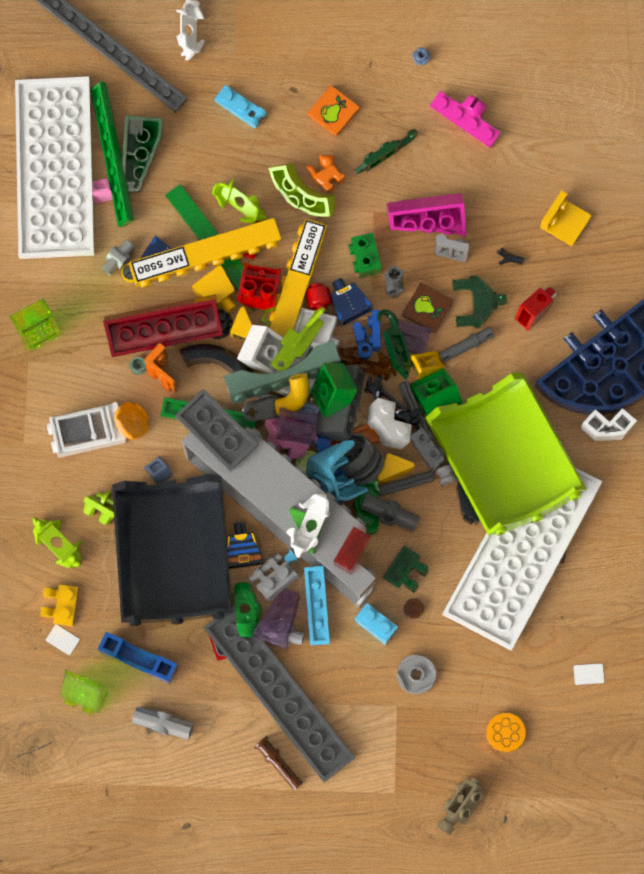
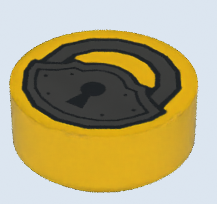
(126, 273)

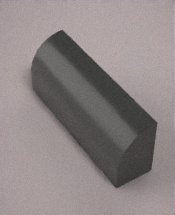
(341, 424)

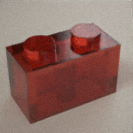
(352, 550)

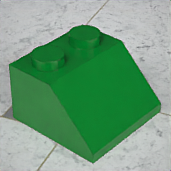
(333, 388)
(435, 391)

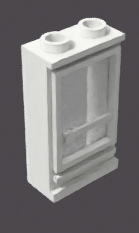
(85, 430)

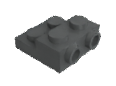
(425, 447)

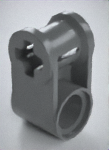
(264, 409)

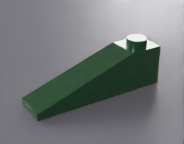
(139, 147)

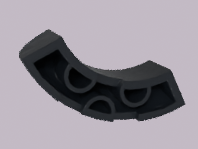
(213, 354)

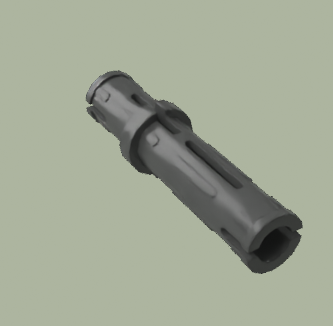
(466, 344)

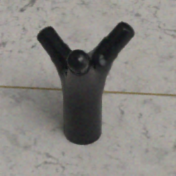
(509, 257)

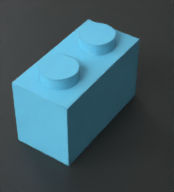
(376, 624)

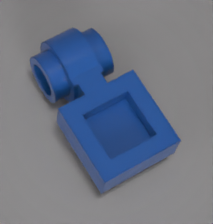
(360, 333)

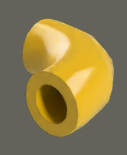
(298, 394)

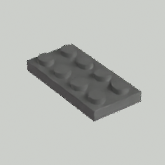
(216, 430)

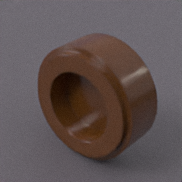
(413, 609)

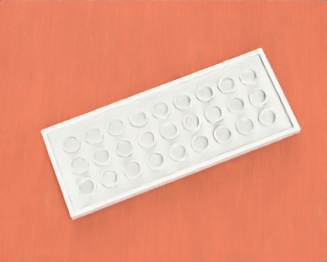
(54, 168)
(515, 570)

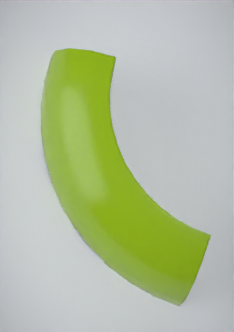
(300, 195)

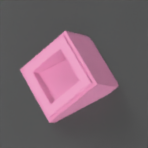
(101, 191)

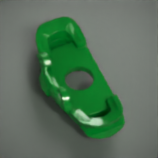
(369, 519)
(246, 622)

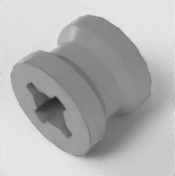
(446, 475)

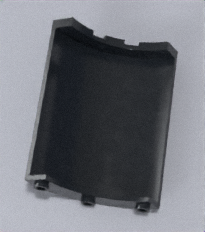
(171, 550)

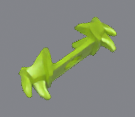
(227, 193)
(68, 554)

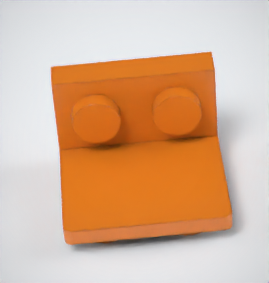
(154, 363)

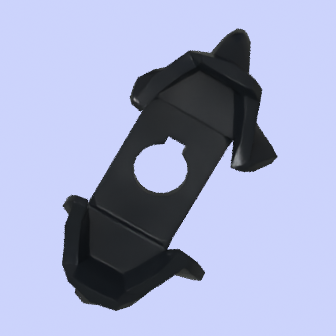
(403, 414)

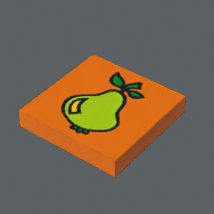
(333, 110)

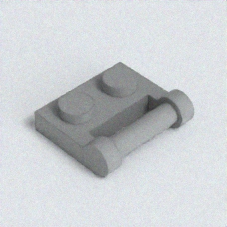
(456, 249)

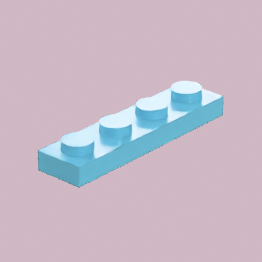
(317, 605)

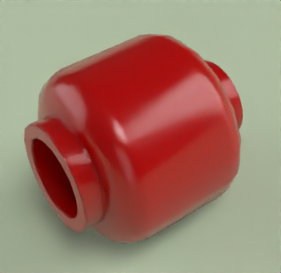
(318, 296)

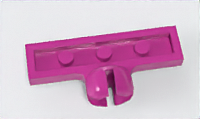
(467, 116)

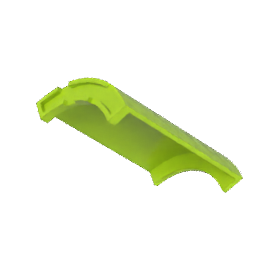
(506, 455)

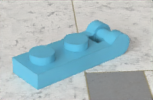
(240, 106)

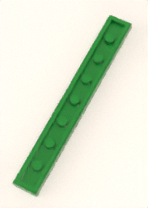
(112, 154)
(202, 229)

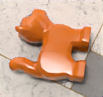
(328, 174)

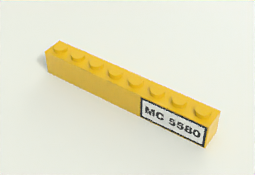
(205, 252)
(299, 276)

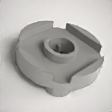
(426, 679)

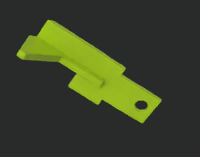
(296, 344)

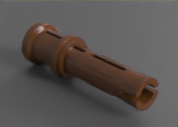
(272, 755)

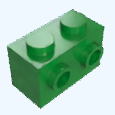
(365, 254)

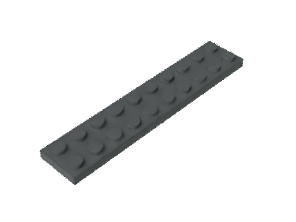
(281, 697)

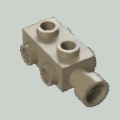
(462, 804)

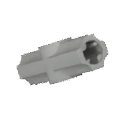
(162, 723)

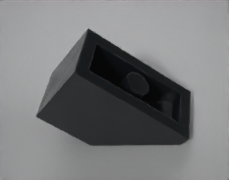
(466, 508)

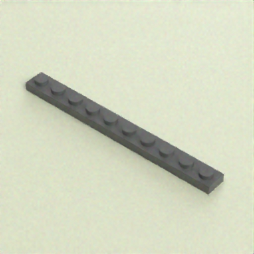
(115, 53)

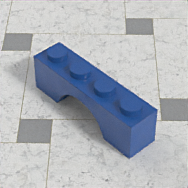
(137, 658)

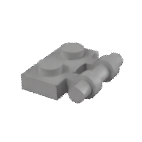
(277, 580)

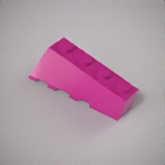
(429, 214)

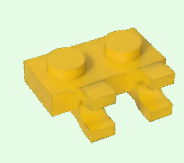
(65, 604)

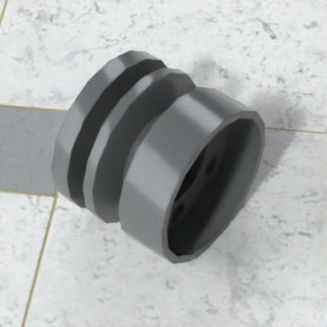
(364, 460)

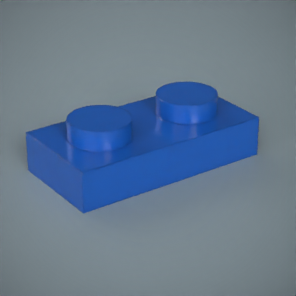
(374, 338)

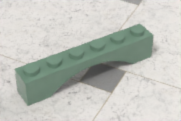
(245, 385)

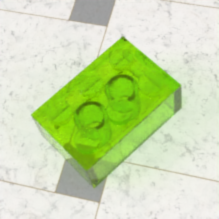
(35, 325)

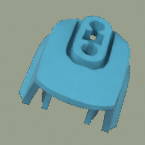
(322, 469)

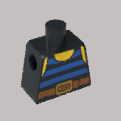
(242, 548)

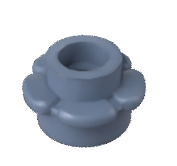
(421, 60)

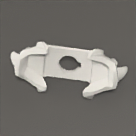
(188, 16)
(317, 510)

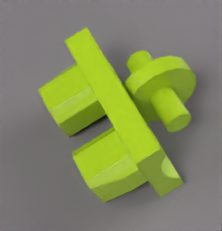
(93, 504)

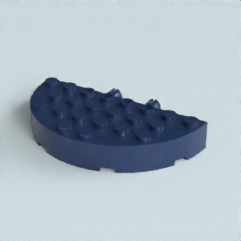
(602, 372)

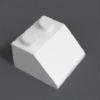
(260, 349)

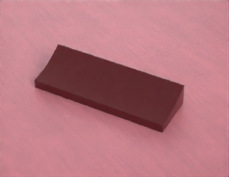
(163, 324)

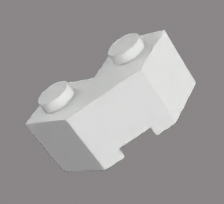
(602, 430)
(391, 432)

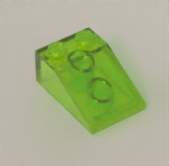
(83, 692)

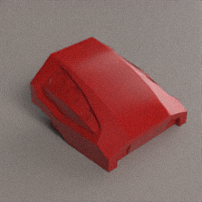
(259, 286)

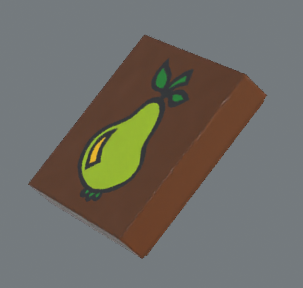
(427, 307)

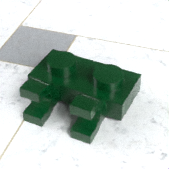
(402, 567)

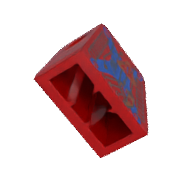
(535, 307)

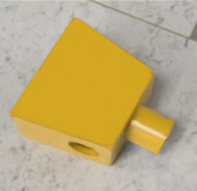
(216, 283)

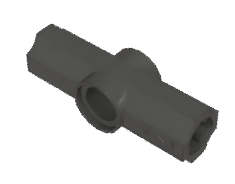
(394, 282)
(390, 512)

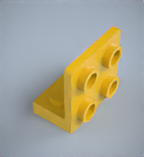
(565, 220)

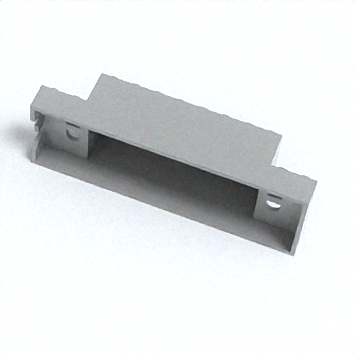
(267, 489)

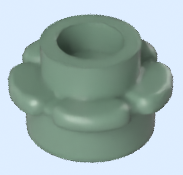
(133, 366)

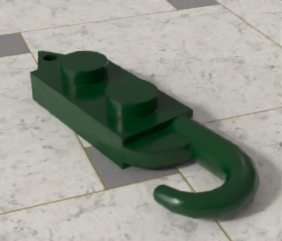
(386, 150)
(396, 345)

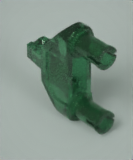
(483, 301)

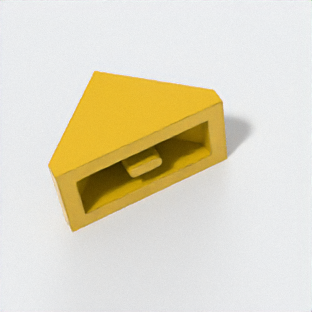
(241, 325)
(426, 363)
(394, 467)

